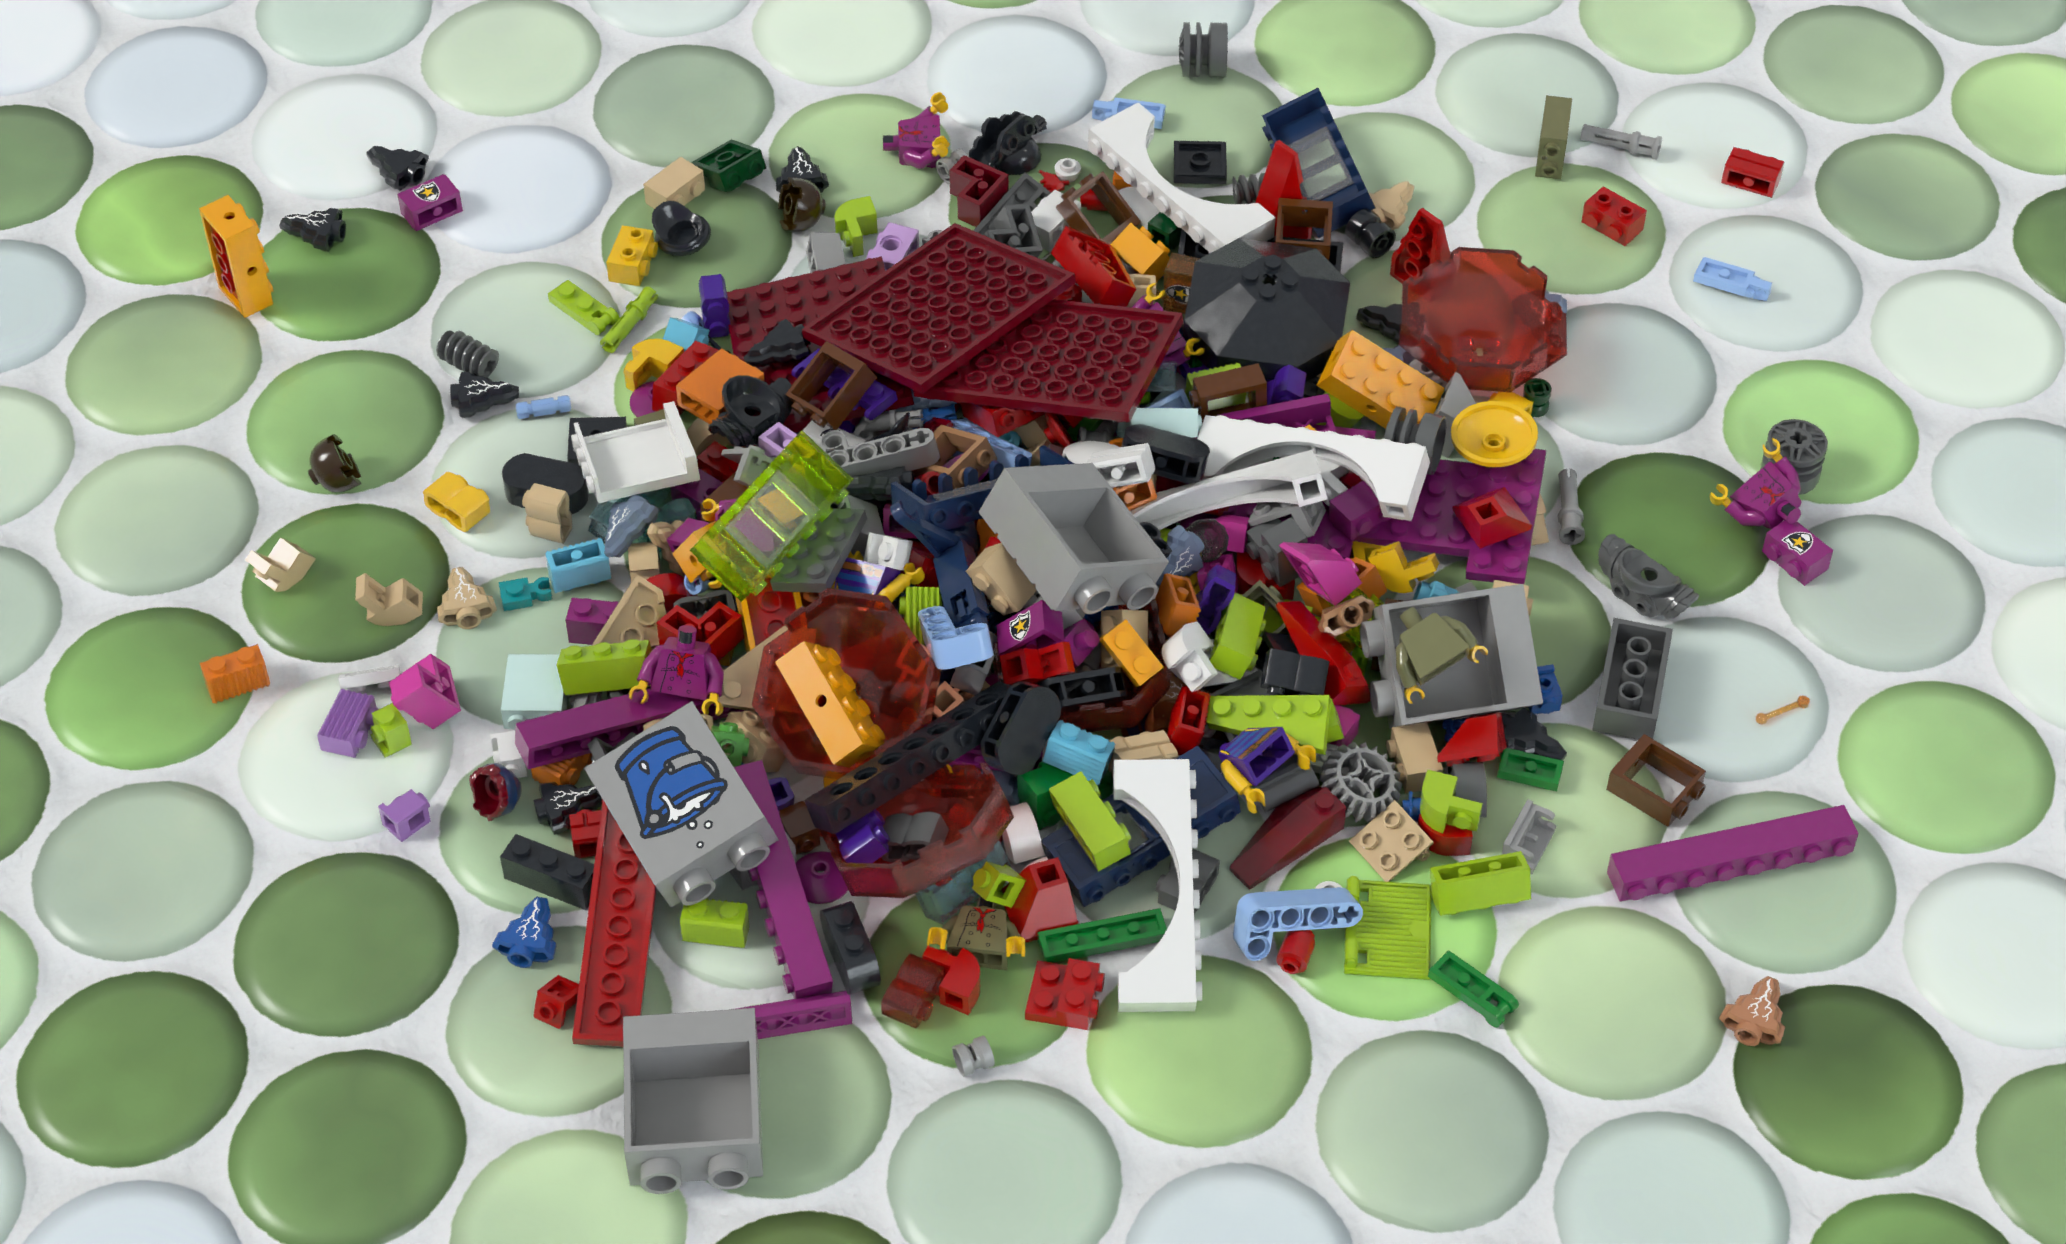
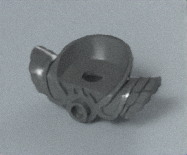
(1657, 595)

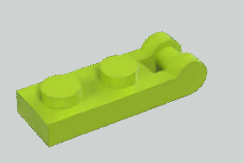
(582, 307)

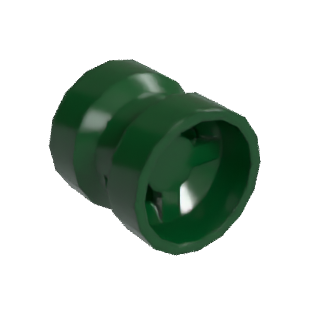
(1539, 393)

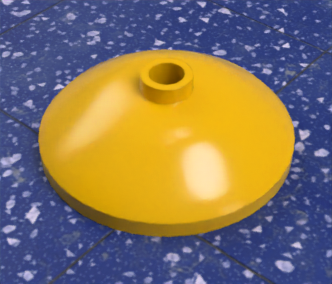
(1494, 434)

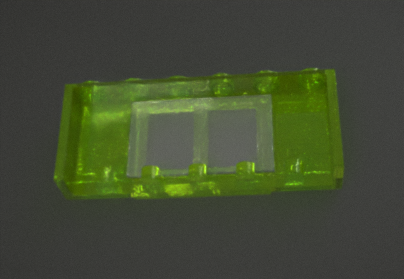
(772, 517)

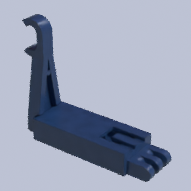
(953, 556)

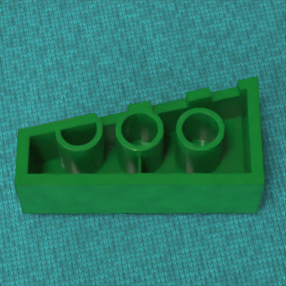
(1034, 790)

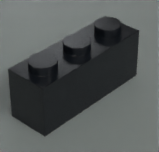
(548, 871)

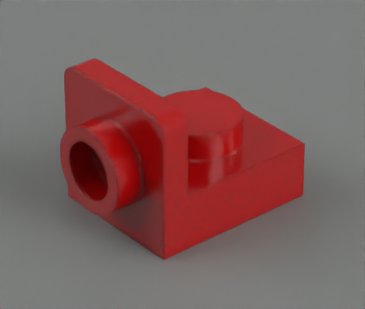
(555, 1000)

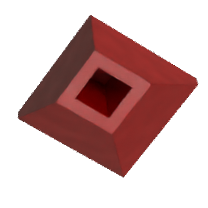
(1492, 517)
(1477, 737)
(1043, 901)

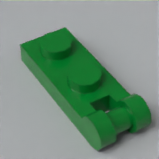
(1473, 988)

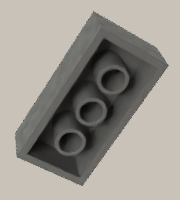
(1632, 679)

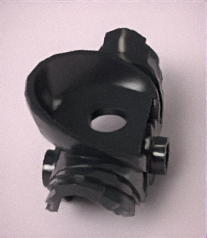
(1008, 143)
(741, 399)

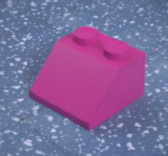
(1323, 570)

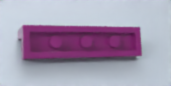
(1291, 413)
(802, 1014)

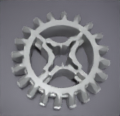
(1366, 773)

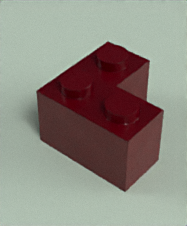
(976, 189)

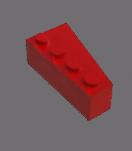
(1095, 267)

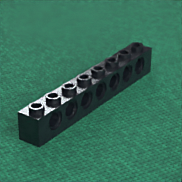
(905, 762)

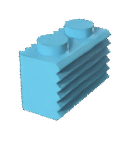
(578, 565)
(1078, 751)

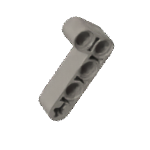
(909, 449)

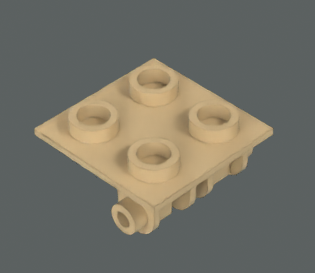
(1392, 842)

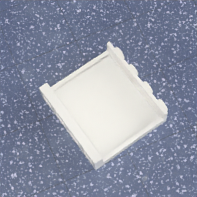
(637, 457)

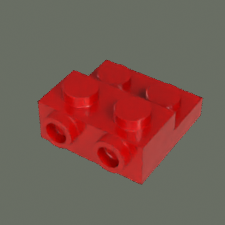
(1065, 993)

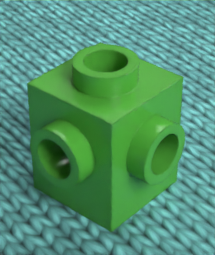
(738, 746)

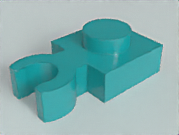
(520, 593)

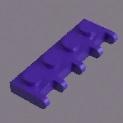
(875, 399)

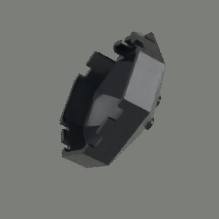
(1265, 323)

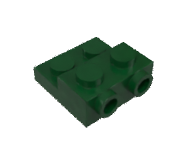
(731, 165)

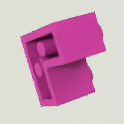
(426, 692)

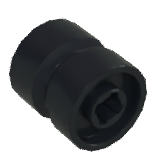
(1369, 233)

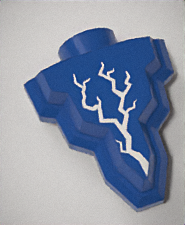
(528, 937)

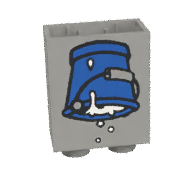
(682, 806)

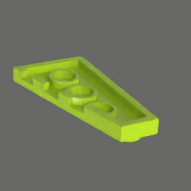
(1300, 716)

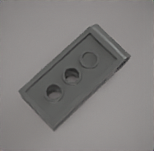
(1288, 779)

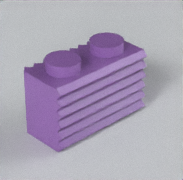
(347, 723)

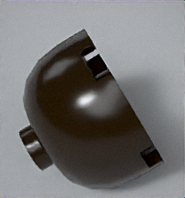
(800, 204)
(332, 466)

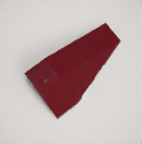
(1289, 834)

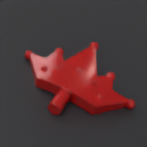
(1052, 182)

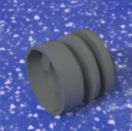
(1204, 49)
(1428, 433)
(1804, 448)

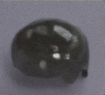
(1213, 537)

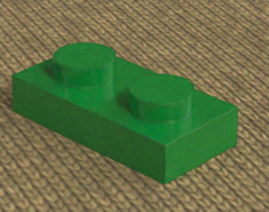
(1530, 769)

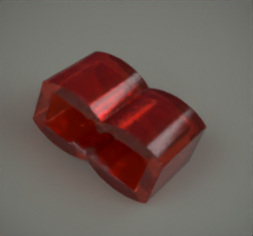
(913, 991)

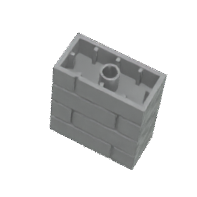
(1074, 537)
(1497, 683)
(692, 1099)

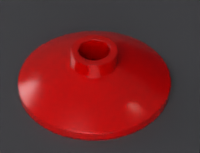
(1056, 430)

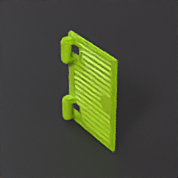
(1391, 931)

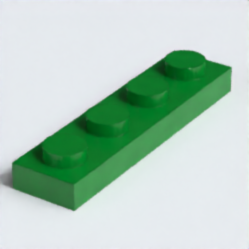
(1102, 936)

